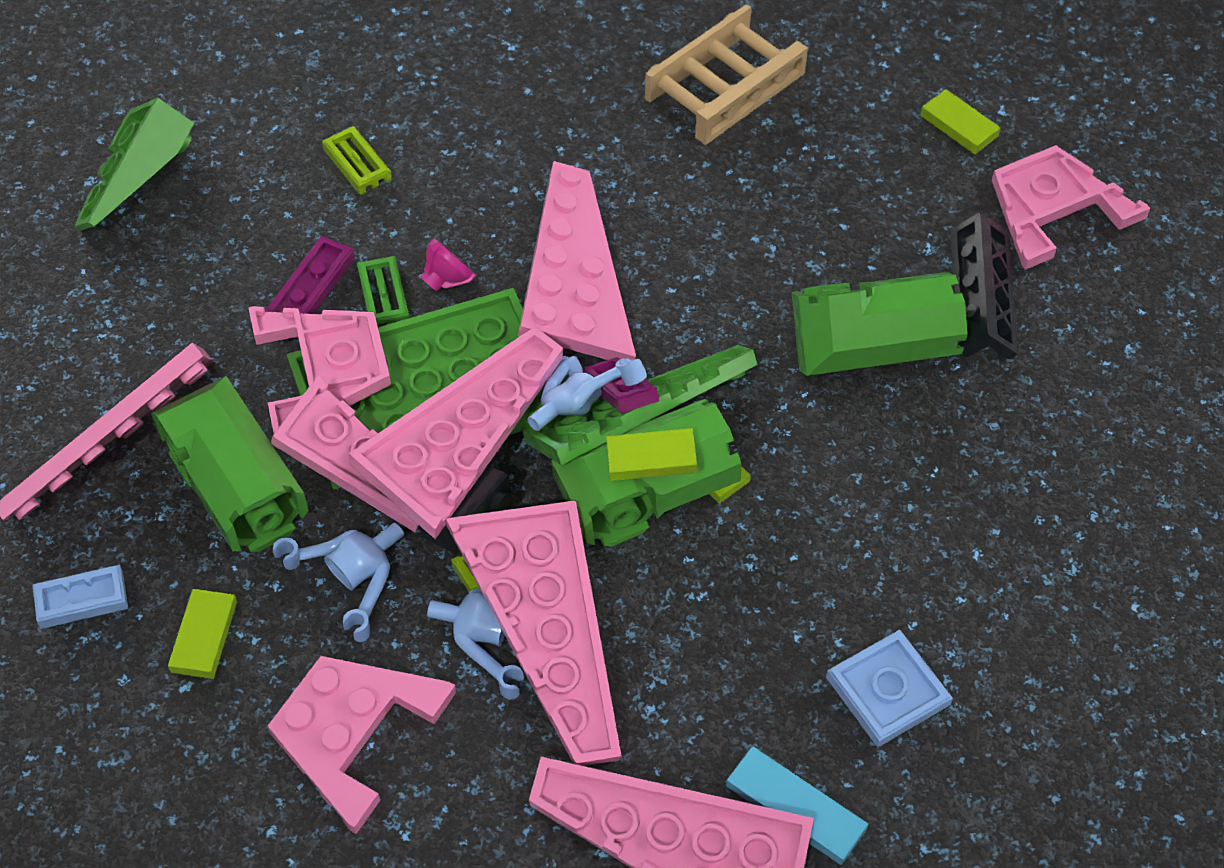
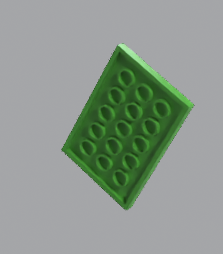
(431, 354)

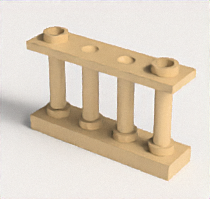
(734, 100)

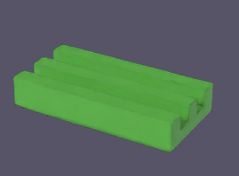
(387, 316)

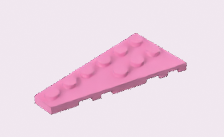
(117, 422)
(445, 443)
(542, 597)

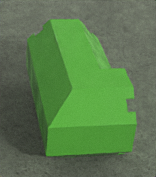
(878, 323)
(231, 466)
(620, 507)

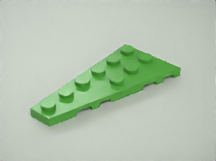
(574, 435)

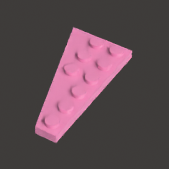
(572, 274)
(667, 825)

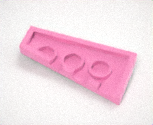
(322, 435)

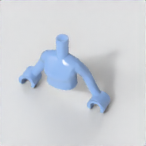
(579, 388)
(352, 560)
(475, 623)

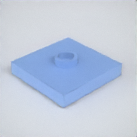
(889, 688)

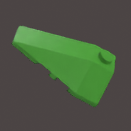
(141, 147)

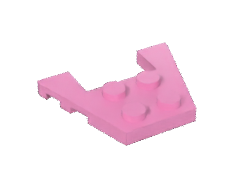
(1049, 188)
(334, 345)
(335, 716)

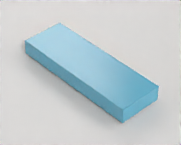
(773, 786)

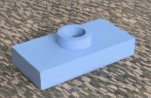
(80, 596)

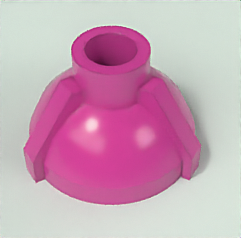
(444, 268)

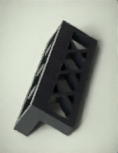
(973, 263)

